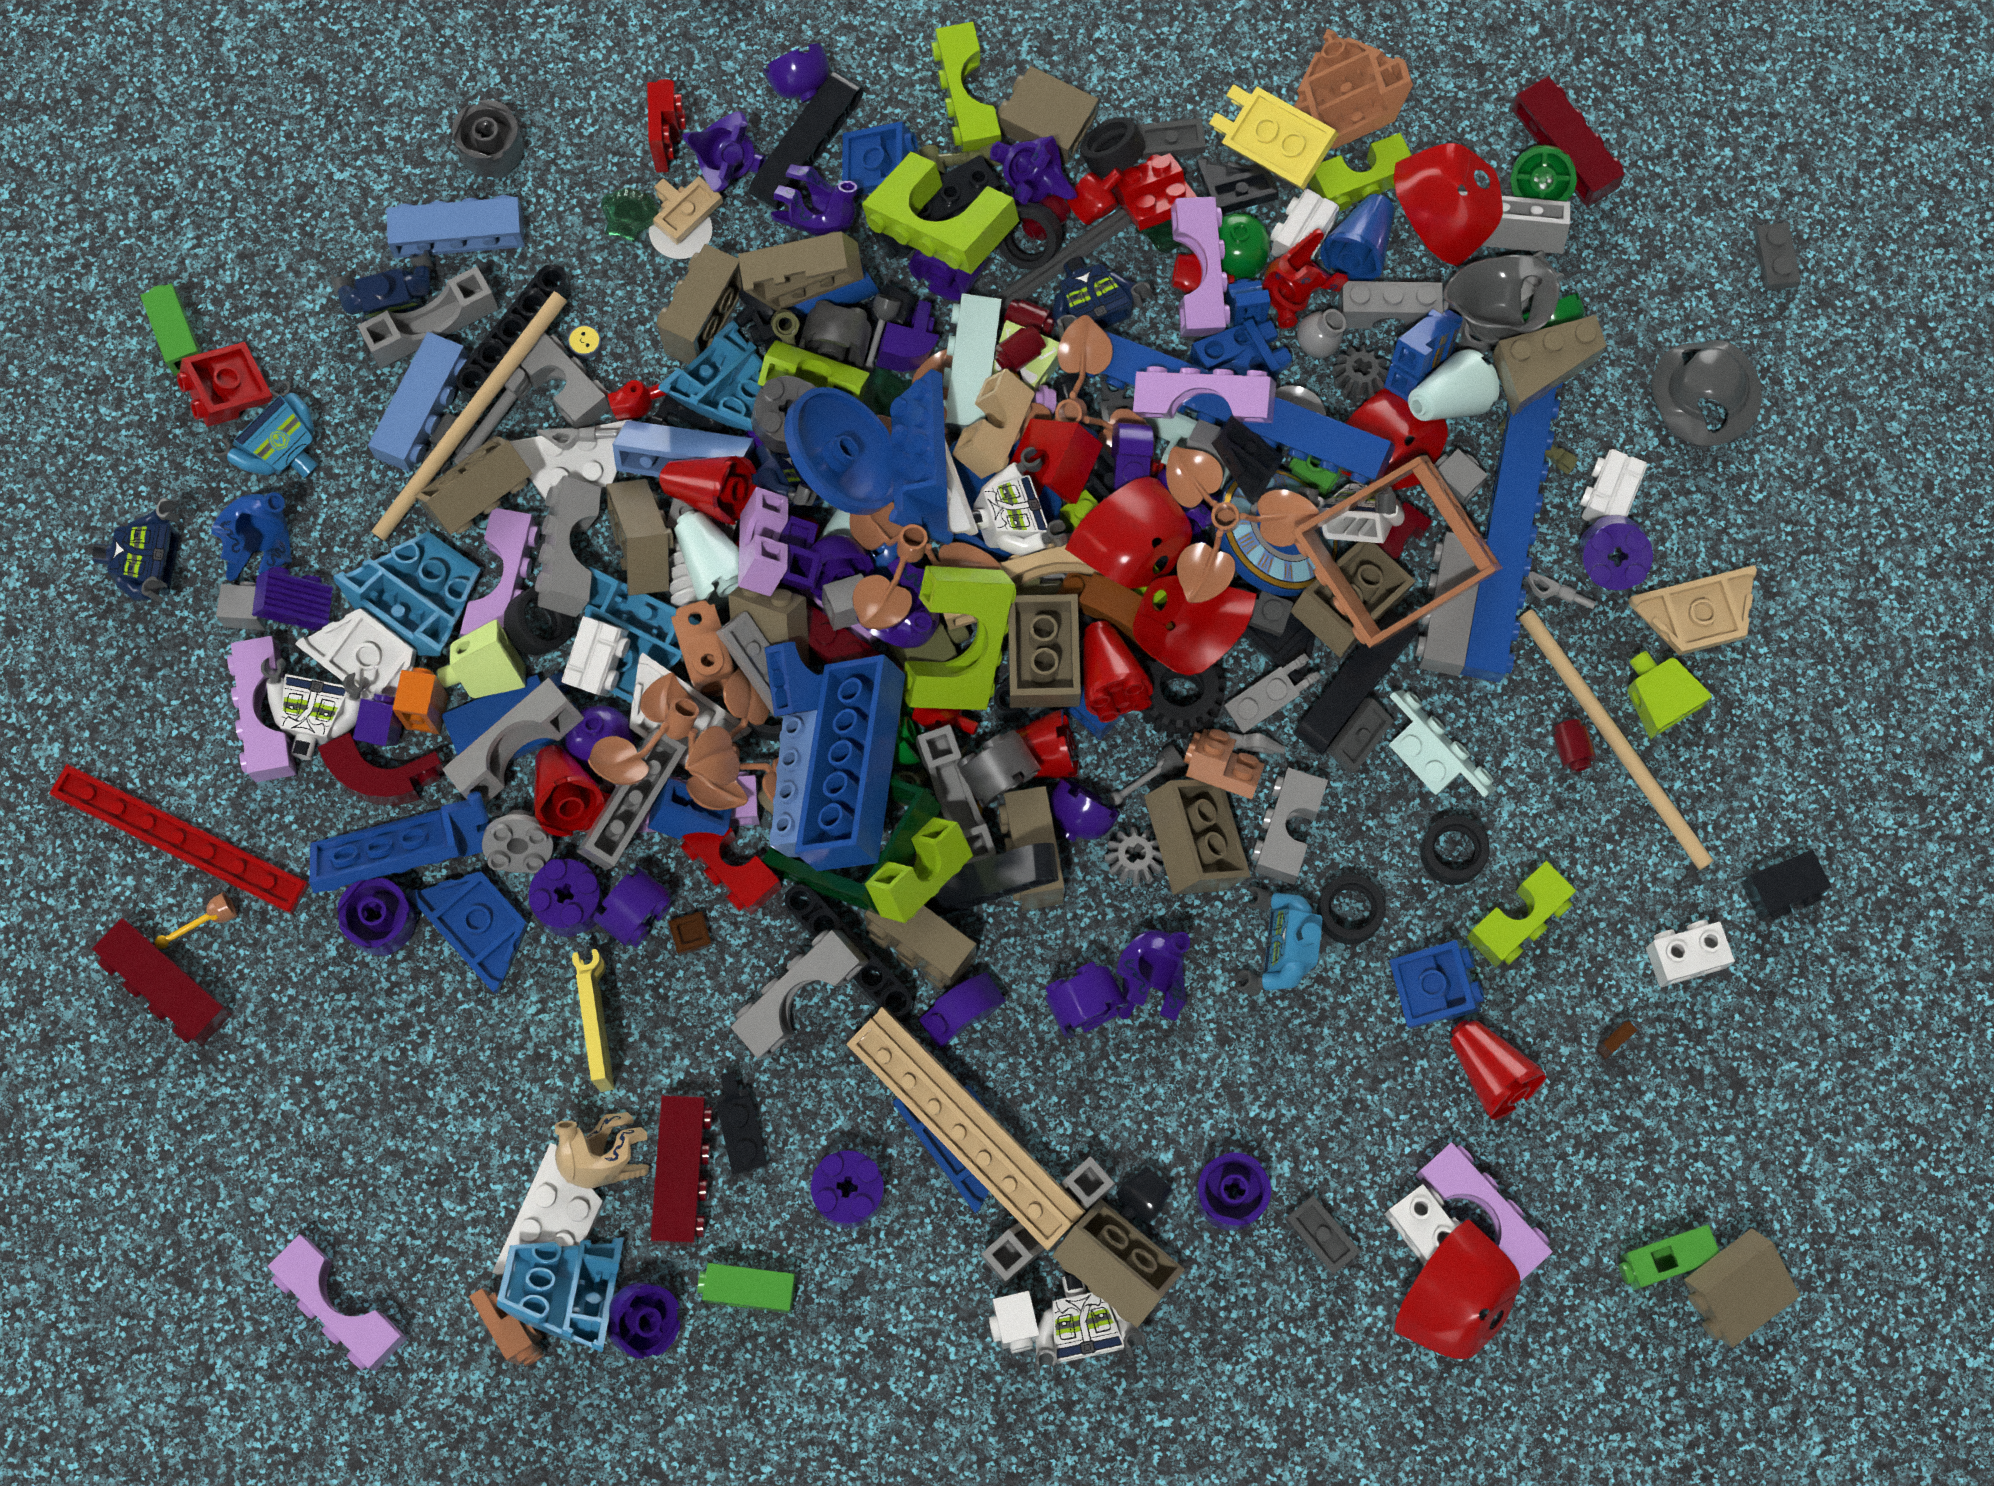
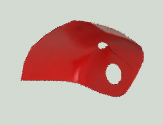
(1445, 220)
(1392, 420)
(1120, 533)
(1201, 631)
(1453, 1288)

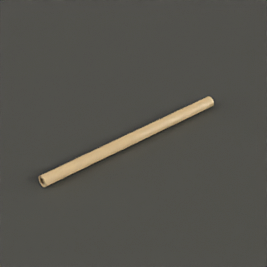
(469, 415)
(1616, 740)

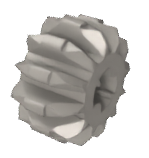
(1128, 846)

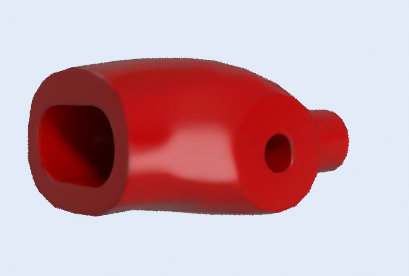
(1095, 196)
(1188, 273)
(633, 400)
(936, 718)

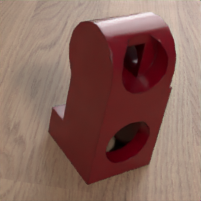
(1414, 525)

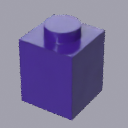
(378, 721)

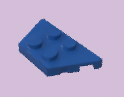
(475, 923)
(963, 1180)

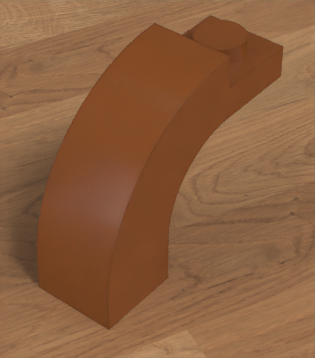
(1106, 602)

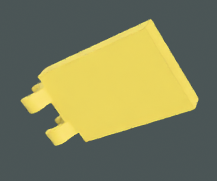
(1275, 135)
(593, 1020)

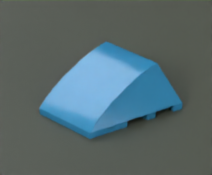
(720, 380)
(414, 590)
(647, 625)
(562, 1288)

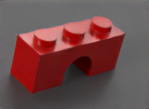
(747, 884)

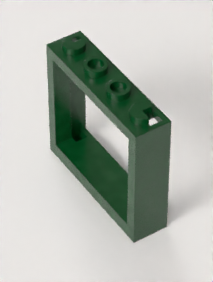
(897, 850)

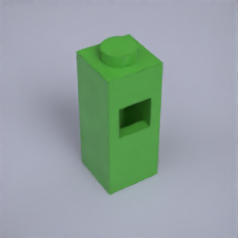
(170, 325)
(1668, 1257)
(747, 1288)

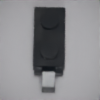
(740, 1127)

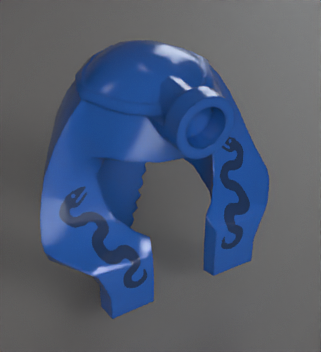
(253, 525)

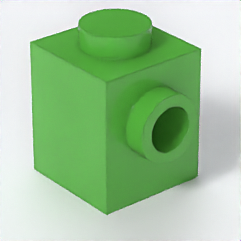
(1314, 475)

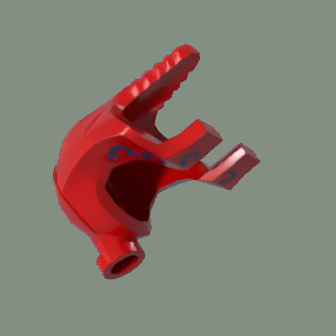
(1295, 277)

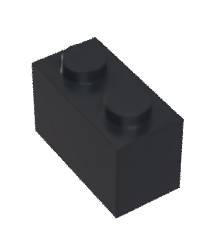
(1786, 886)

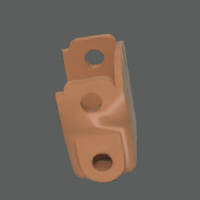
(702, 650)

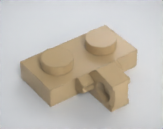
(684, 207)

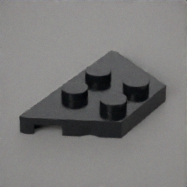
(1281, 650)

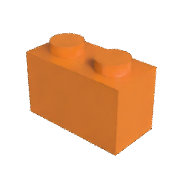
(420, 701)

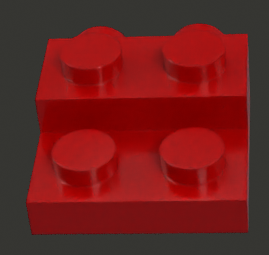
(665, 121)
(1151, 190)
(223, 383)

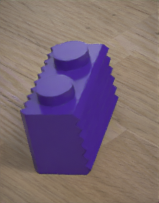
(292, 599)

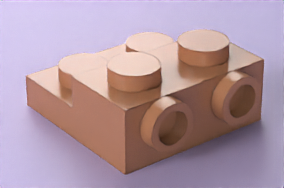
(1214, 763)
(514, 1338)

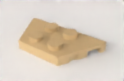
(1700, 611)

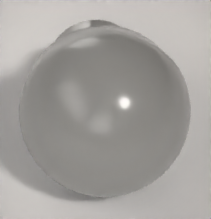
(1321, 333)

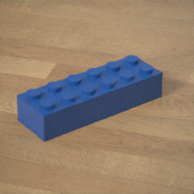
(850, 763)

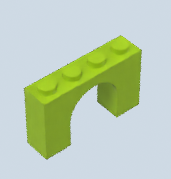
(958, 241)
(968, 679)

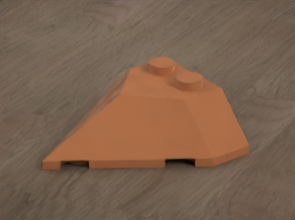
(1353, 88)

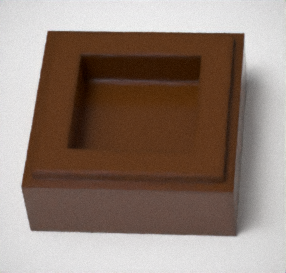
(690, 933)
(1616, 1039)

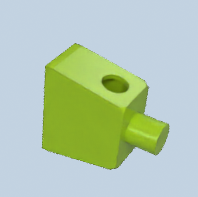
(1664, 693)

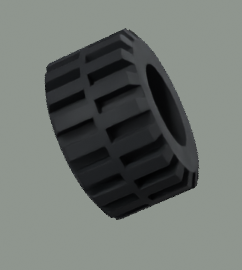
(1183, 719)

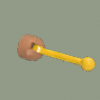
(219, 909)

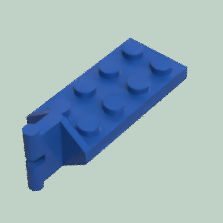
(920, 458)
(399, 845)

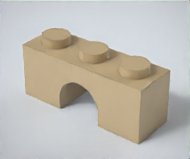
(987, 444)

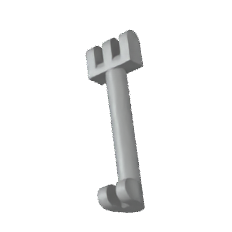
(516, 389)

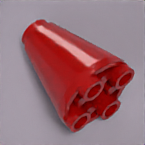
(1112, 675)

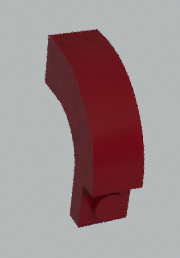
(375, 784)

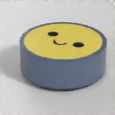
(584, 342)

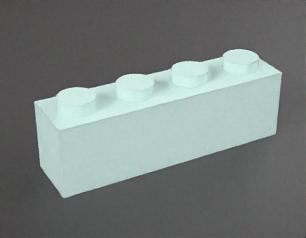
(971, 360)

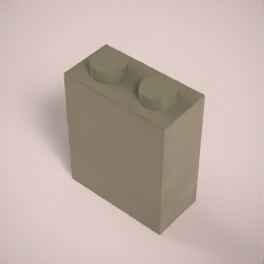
(1048, 108)
(778, 617)
(1741, 1288)

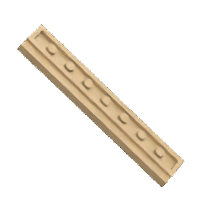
(966, 1128)

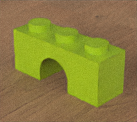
(1344, 186)
(820, 371)
(903, 890)
(1501, 936)

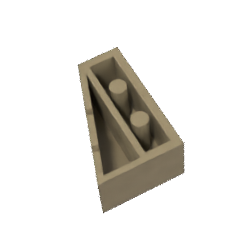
(800, 269)
(1545, 358)
(641, 534)

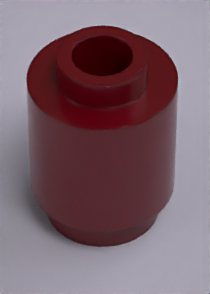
(1057, 206)
(1029, 314)
(1019, 349)
(1574, 745)

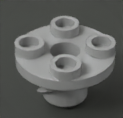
(516, 843)

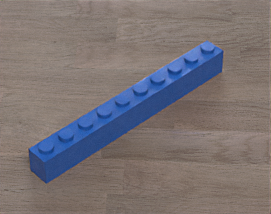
(1293, 426)
(1508, 537)

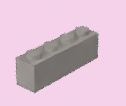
(1531, 225)
(1448, 627)
(630, 805)

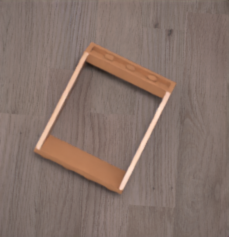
(1345, 597)

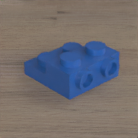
(874, 153)
(1437, 984)

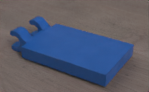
(473, 719)

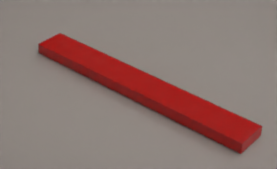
(179, 839)

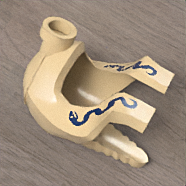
(582, 1158)

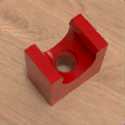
(1066, 456)

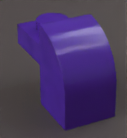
(905, 347)
(1132, 452)
(801, 562)
(961, 1008)

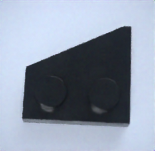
(1237, 185)
(1247, 458)

